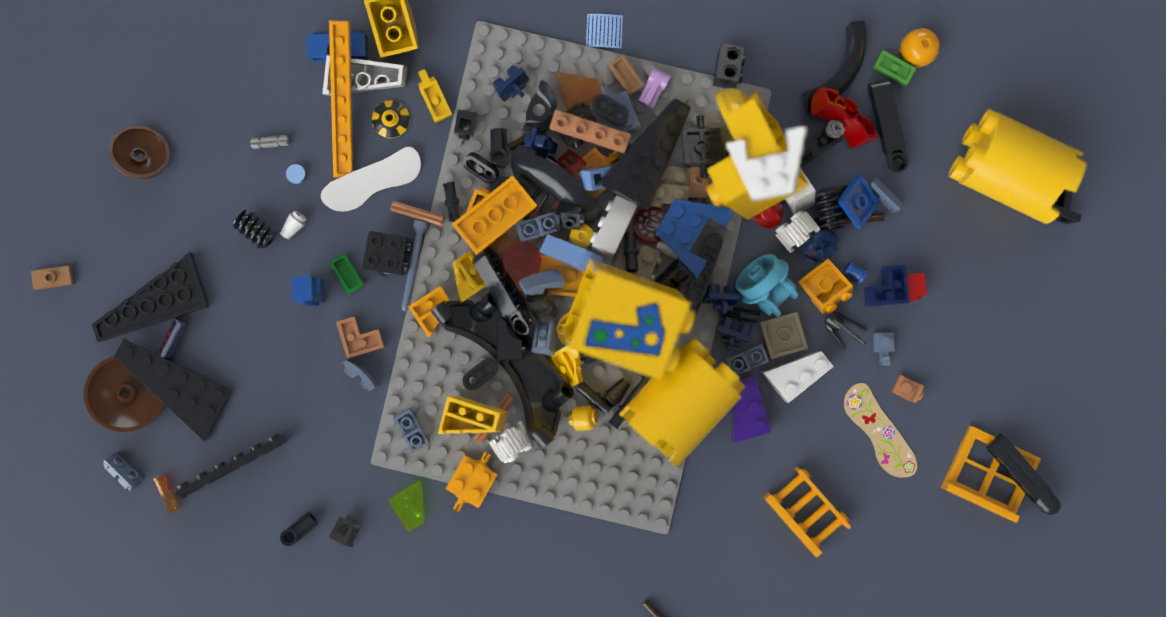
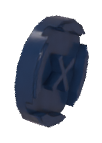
(820, 246)

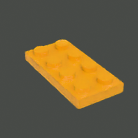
(494, 215)
(570, 275)

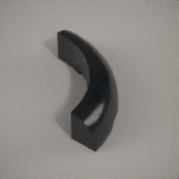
(851, 65)
(554, 181)

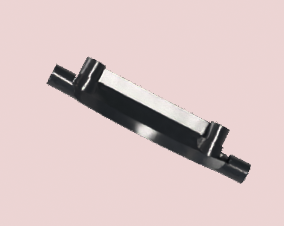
(535, 377)

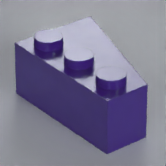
(749, 413)

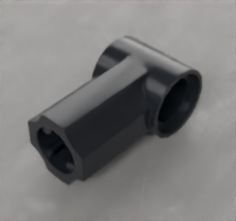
(498, 144)
(299, 529)

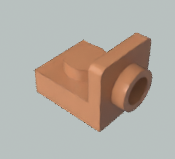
(908, 389)

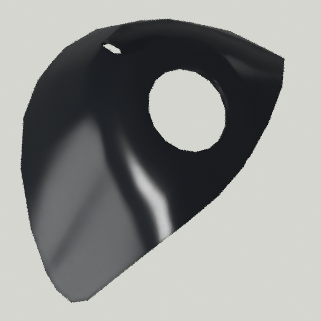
(545, 97)

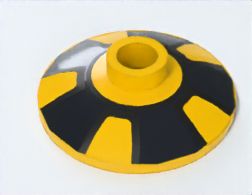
(392, 128)

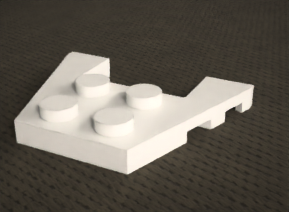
(770, 174)

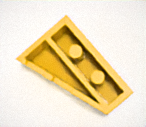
(470, 416)

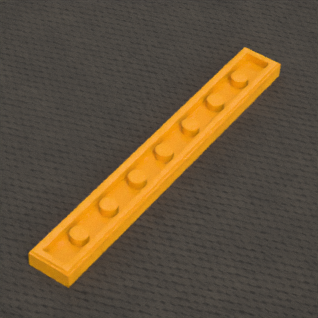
(341, 97)

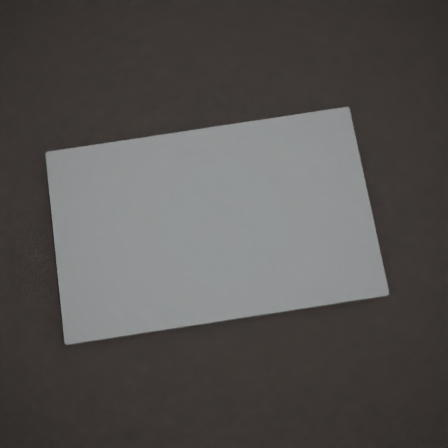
(587, 472)

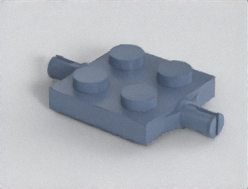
(623, 99)

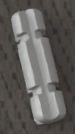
(269, 141)

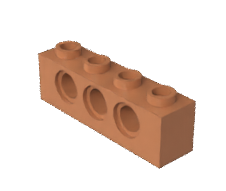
(589, 131)

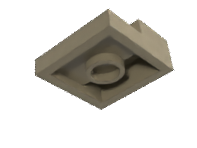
(672, 186)
(647, 260)

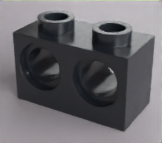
(727, 66)
(675, 275)

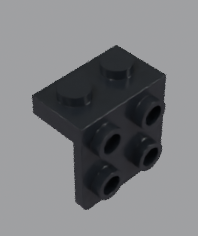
(387, 253)

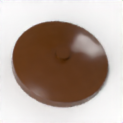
(119, 398)

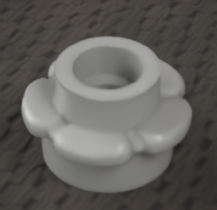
(832, 132)

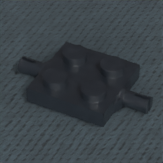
(702, 146)

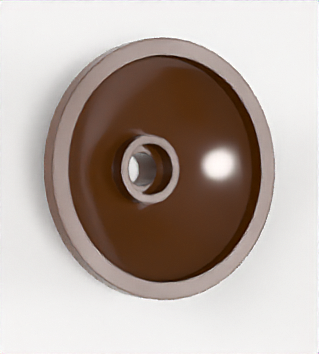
(140, 142)

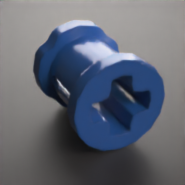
(855, 272)

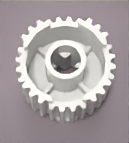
(797, 231)
(512, 442)

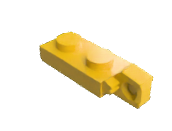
(433, 97)

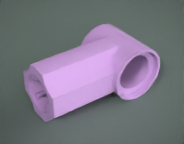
(655, 85)

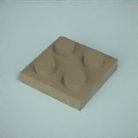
(783, 335)

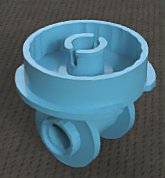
(766, 283)

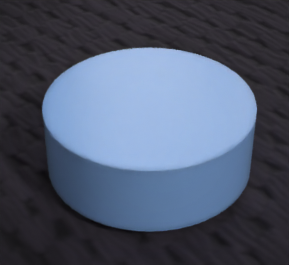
(296, 174)

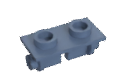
(119, 467)

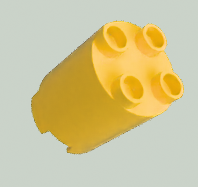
(1017, 166)
(684, 403)

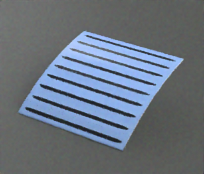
(604, 30)

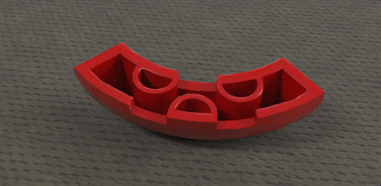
(831, 106)

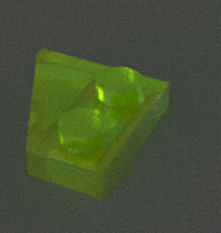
(409, 505)

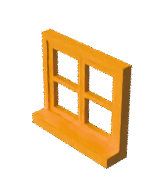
(979, 497)

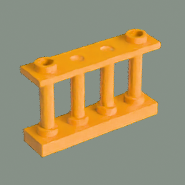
(788, 514)

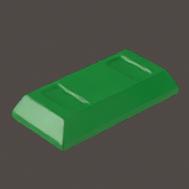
(346, 273)

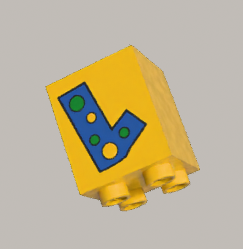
(627, 320)

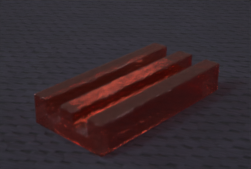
(575, 166)

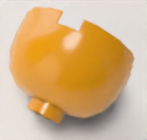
(920, 47)

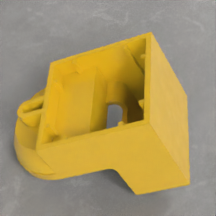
(754, 124)

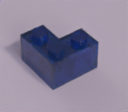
(893, 289)

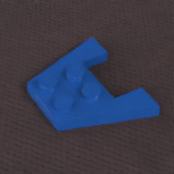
(685, 224)

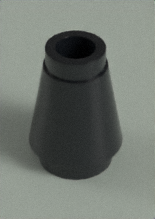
(616, 392)

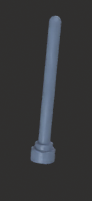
(420, 229)

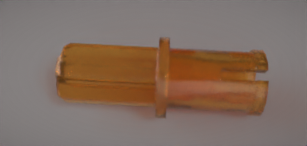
(166, 494)

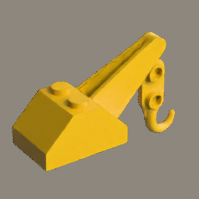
(392, 26)

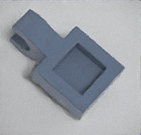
(883, 344)

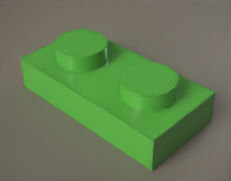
(894, 68)

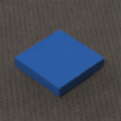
(858, 201)

